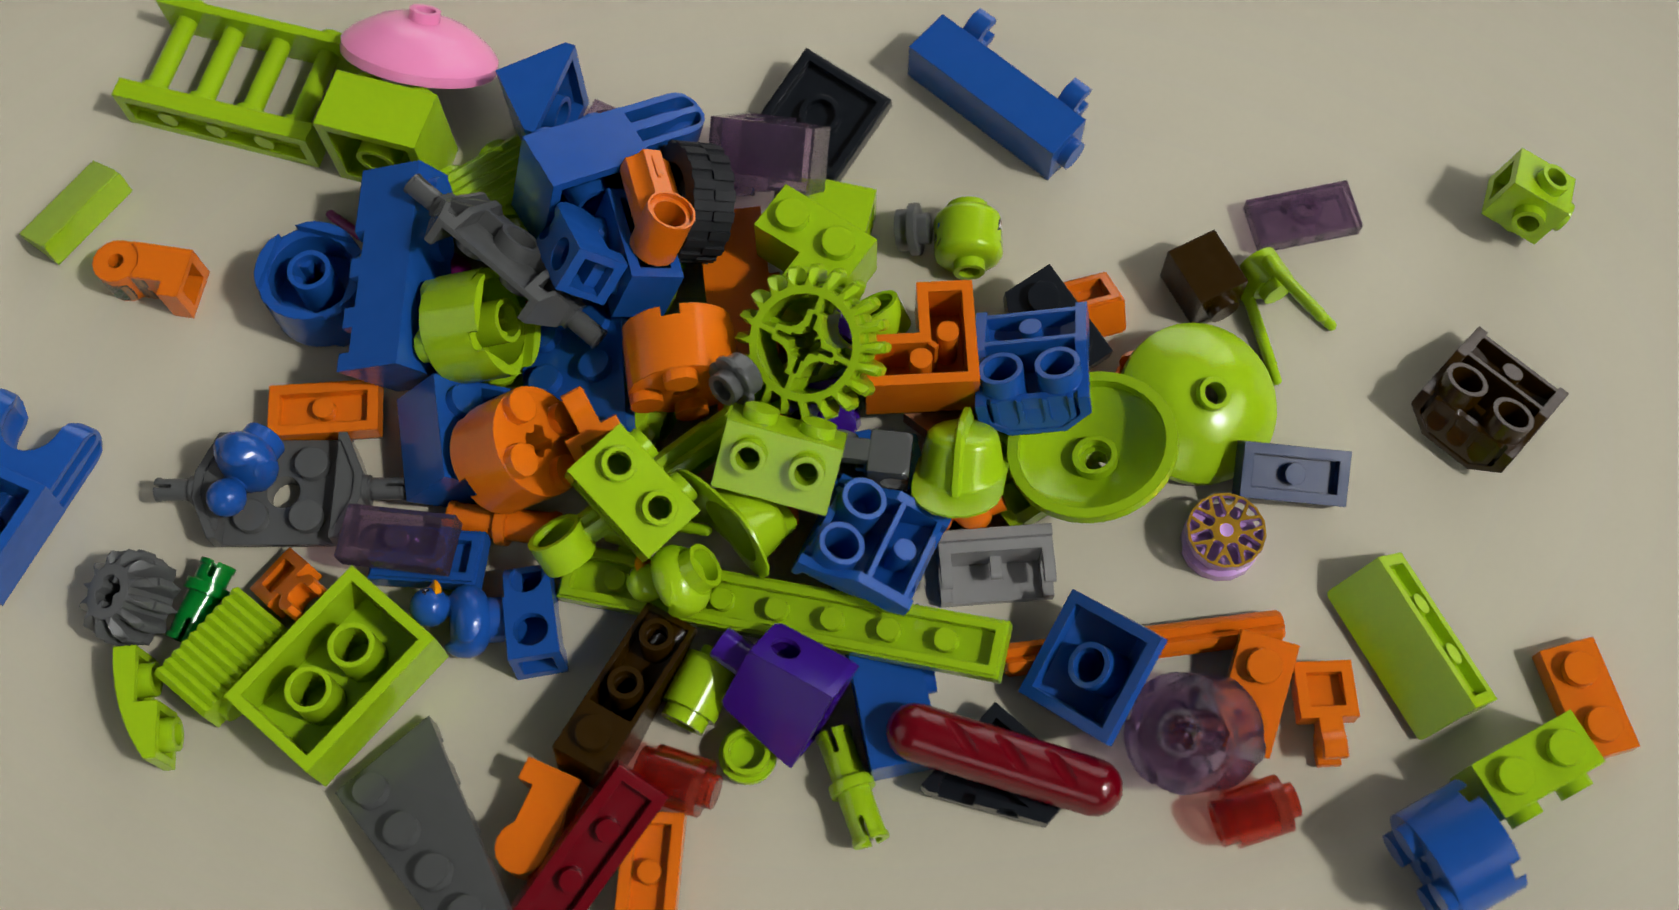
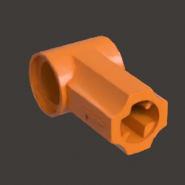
(658, 211)

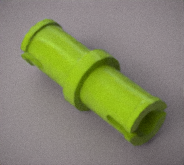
(852, 787)

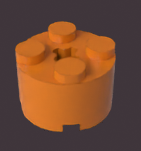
(671, 358)
(514, 449)

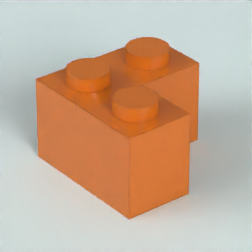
(937, 363)

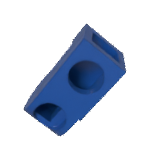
(579, 256)
(532, 623)

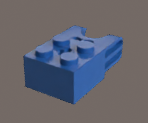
(585, 155)
(36, 486)

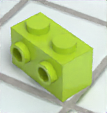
(779, 457)
(633, 491)
(1532, 767)

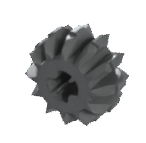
(130, 598)

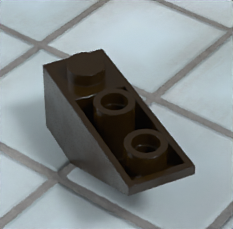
(624, 697)

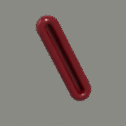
(1004, 759)

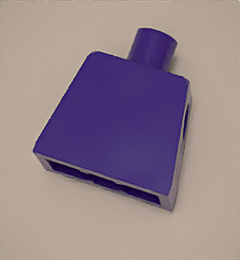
(782, 687)

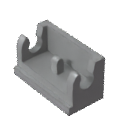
(996, 565)

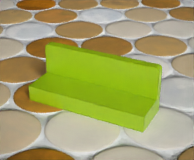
(1410, 645)

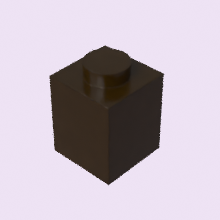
(1204, 278)

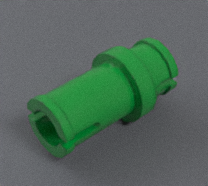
(203, 594)

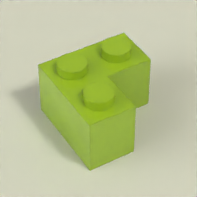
(806, 233)

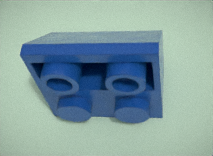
(426, 426)

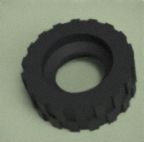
(707, 182)

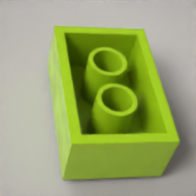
(337, 676)

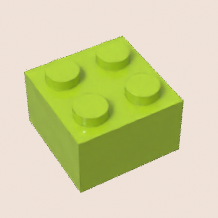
(382, 125)

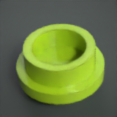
(745, 757)

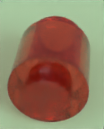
(684, 776)
(1254, 812)

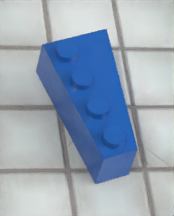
(390, 277)

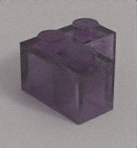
(772, 152)

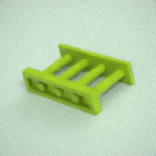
(242, 124)

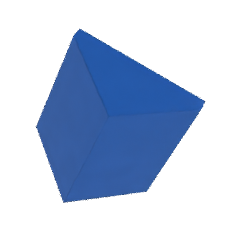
(544, 89)
(1092, 666)

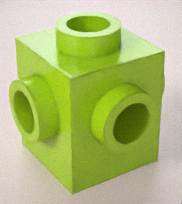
(1529, 196)

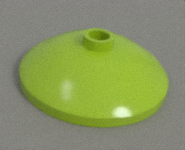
(1179, 367)
(1127, 431)

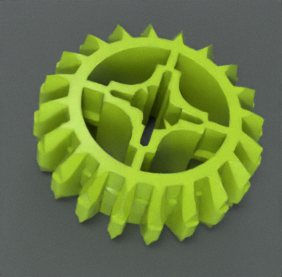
(793, 382)

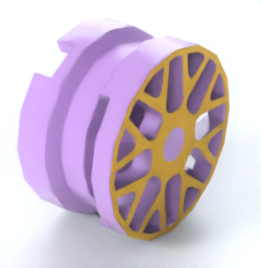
(1222, 539)

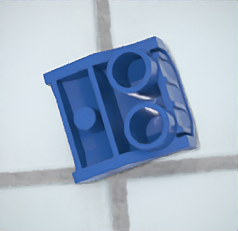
(1034, 370)
(871, 544)

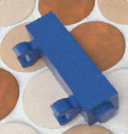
(997, 96)

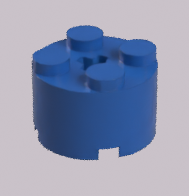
(308, 282)
(1455, 851)

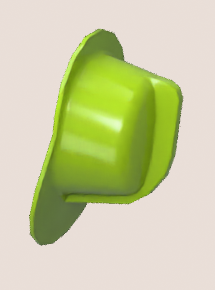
(960, 468)
(748, 523)

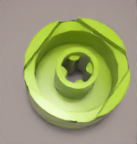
(473, 328)

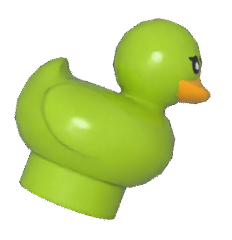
(678, 577)

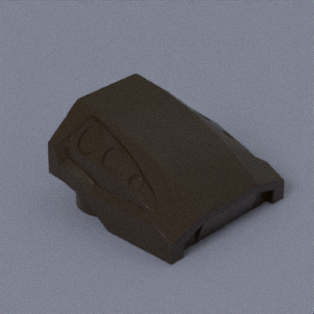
(1484, 405)

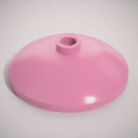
(419, 49)

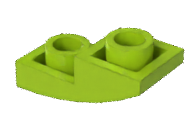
(150, 723)

